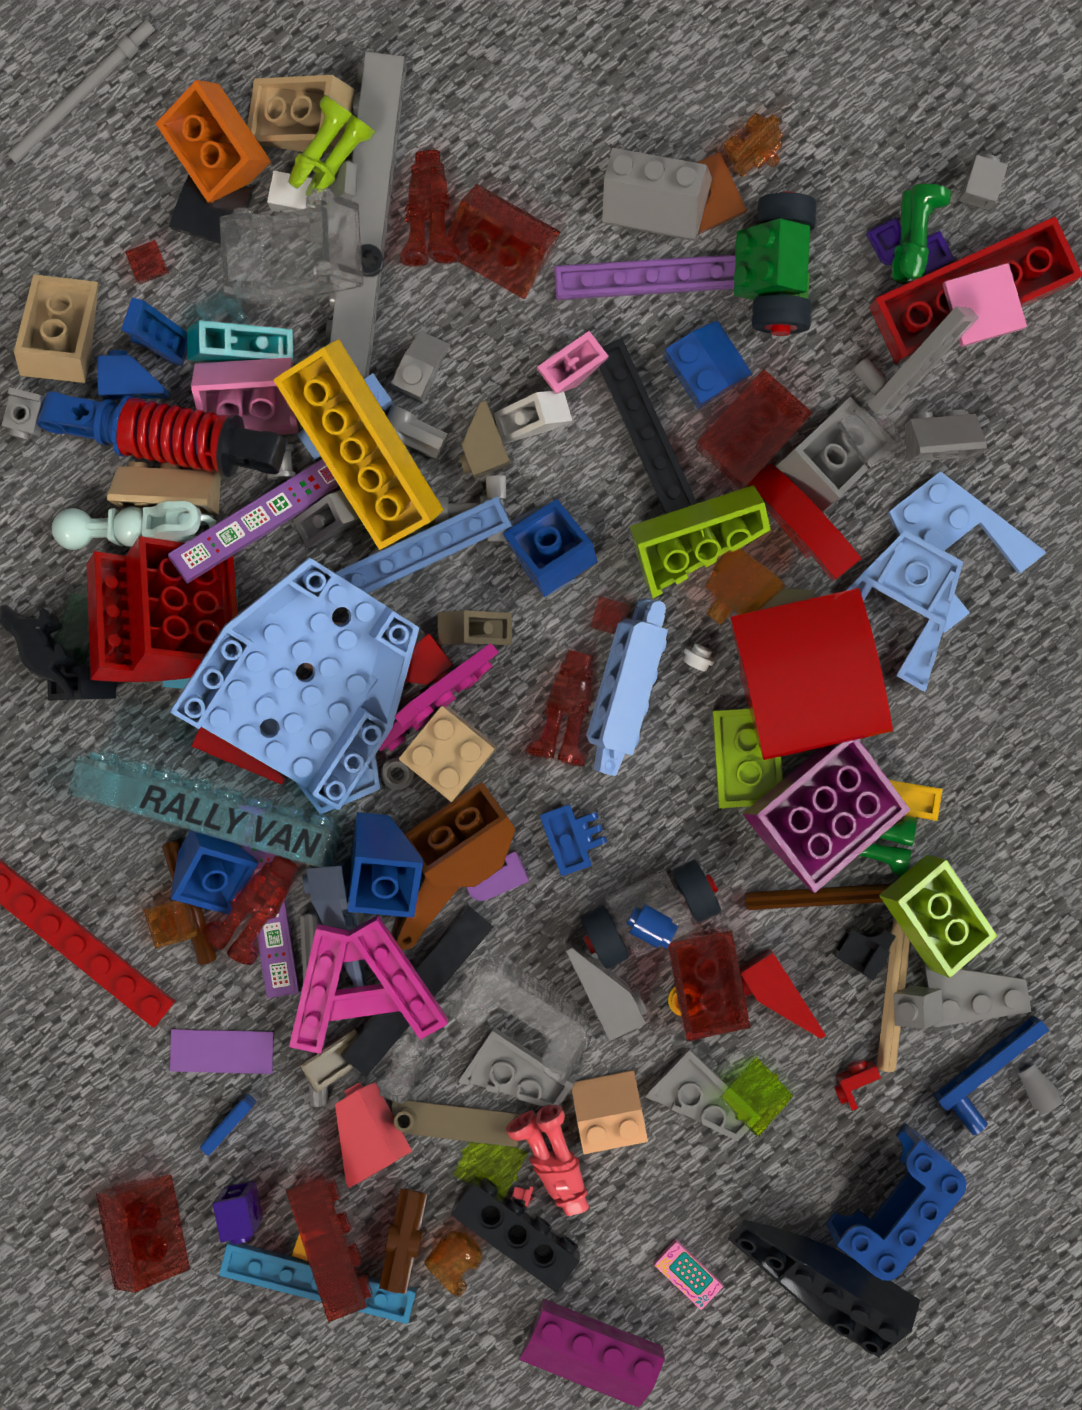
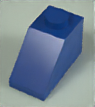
(123, 376)

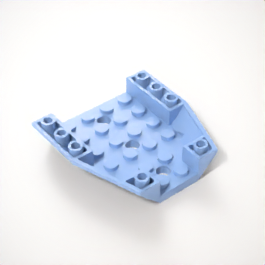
(326, 722)

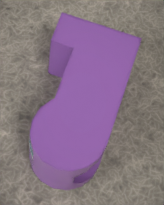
(507, 878)

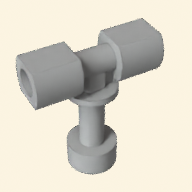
(494, 486)

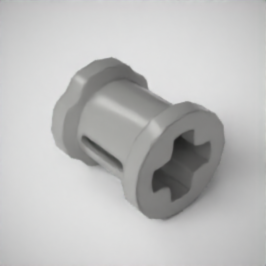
(286, 471)

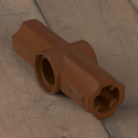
(403, 1241)

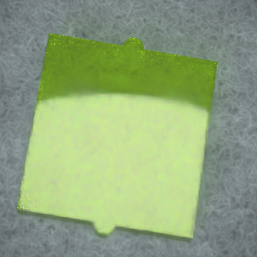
(756, 1096)
(491, 1161)

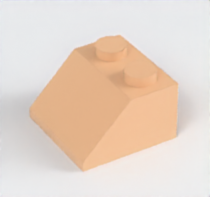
(609, 1112)

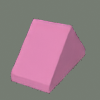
(573, 363)

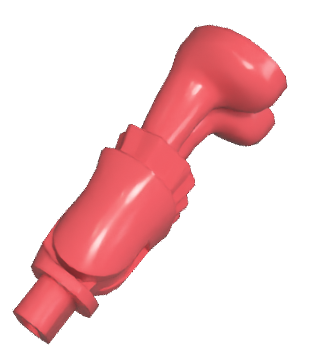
(557, 1168)

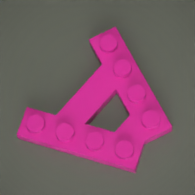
(440, 694)
(399, 988)

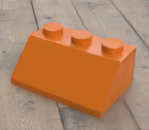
(212, 141)

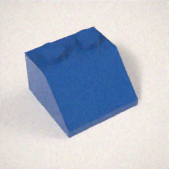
(706, 363)
(551, 547)

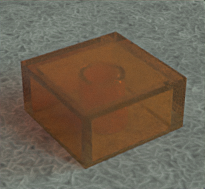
(170, 923)

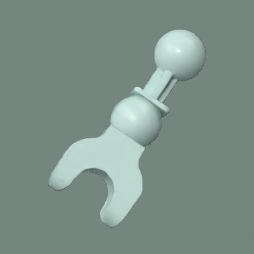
(165, 521)

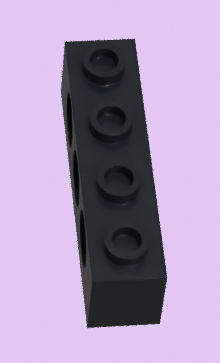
(549, 1269)

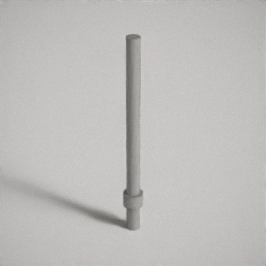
(126, 48)

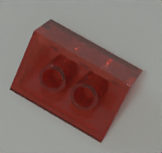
(501, 240)
(708, 984)
(142, 1233)

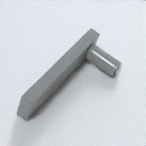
(892, 392)

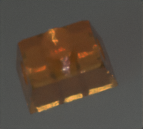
(740, 585)

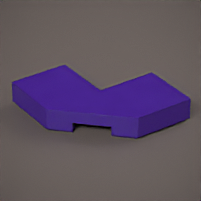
(888, 236)

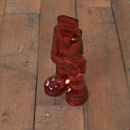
(427, 200)
(569, 696)
(260, 897)

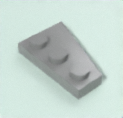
(978, 995)
(513, 1070)
(695, 1091)

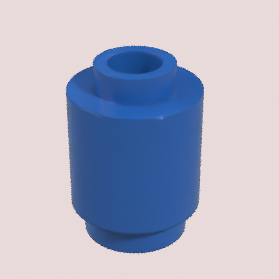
(652, 926)

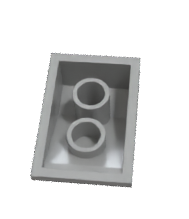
(825, 461)
(610, 996)

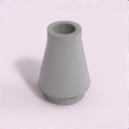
(1040, 1090)

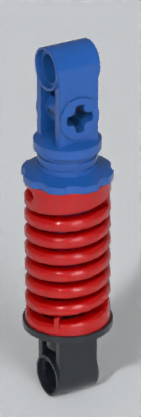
(165, 433)

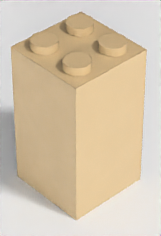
(448, 753)

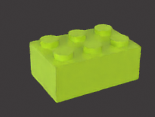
(938, 915)

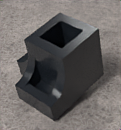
(865, 951)

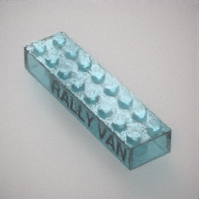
(206, 810)

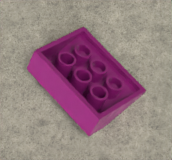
(827, 812)

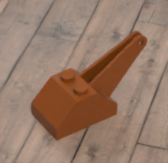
(458, 849)

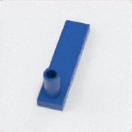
(155, 331)
(955, 1092)

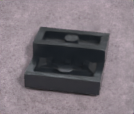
(202, 219)

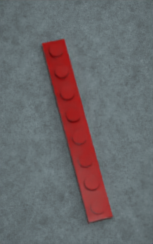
(82, 947)

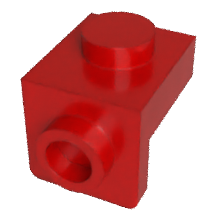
(857, 1075)

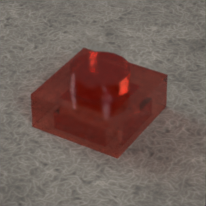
(147, 262)
(608, 615)

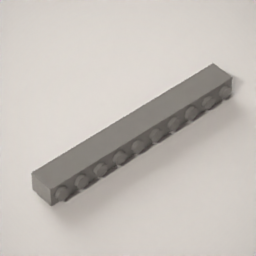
(380, 109)

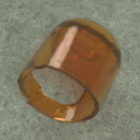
(452, 1257)

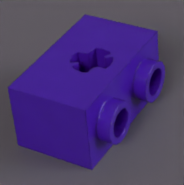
(238, 1212)

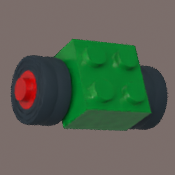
(774, 263)

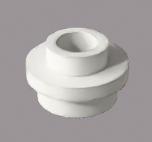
(698, 657)

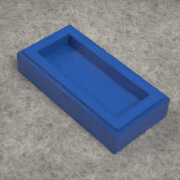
(228, 1124)

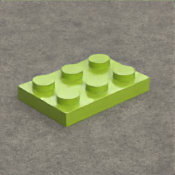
(739, 765)

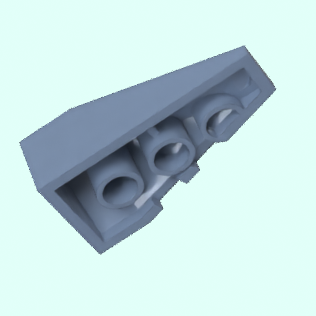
(330, 898)

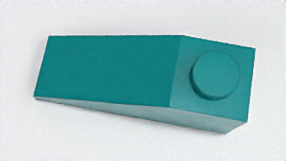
(237, 342)

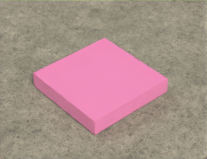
(992, 298)

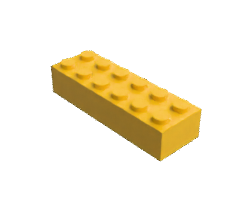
(359, 444)

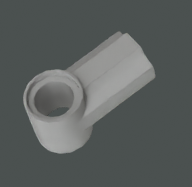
(416, 433)

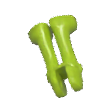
(334, 119)

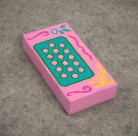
(688, 1274)

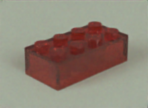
(328, 1248)

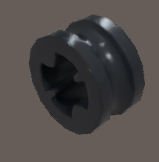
(376, 269)

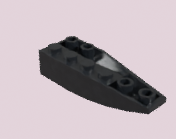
(831, 1286)

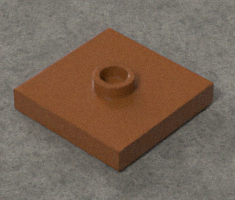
(723, 197)

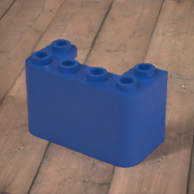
(907, 1215)

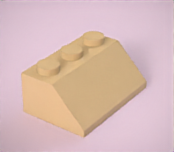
(149, 486)

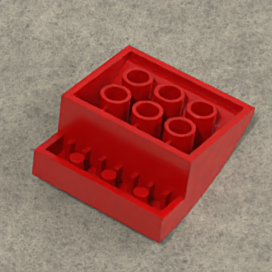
(148, 618)
(811, 674)

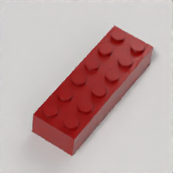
(1038, 262)

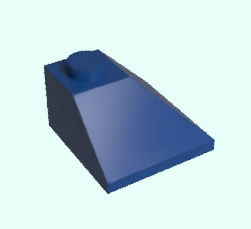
(210, 872)

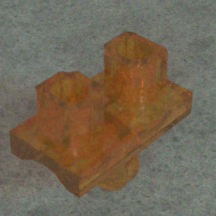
(759, 147)

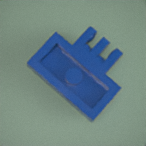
(571, 838)

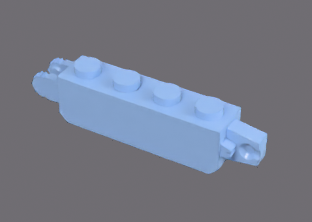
(627, 685)

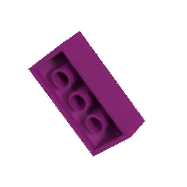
(593, 1353)

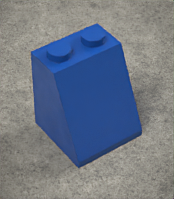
(382, 868)

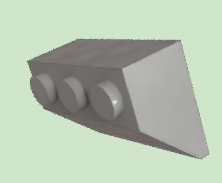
(655, 194)

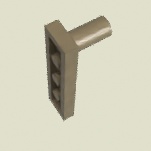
(453, 1122)

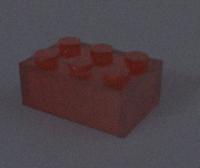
(753, 429)

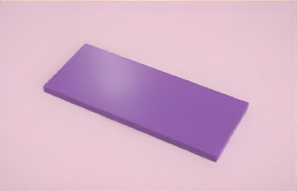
(221, 1051)

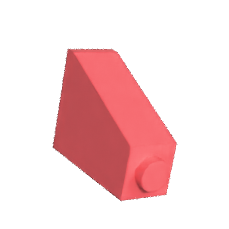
(367, 1133)

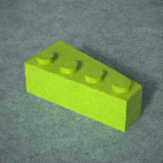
(696, 536)

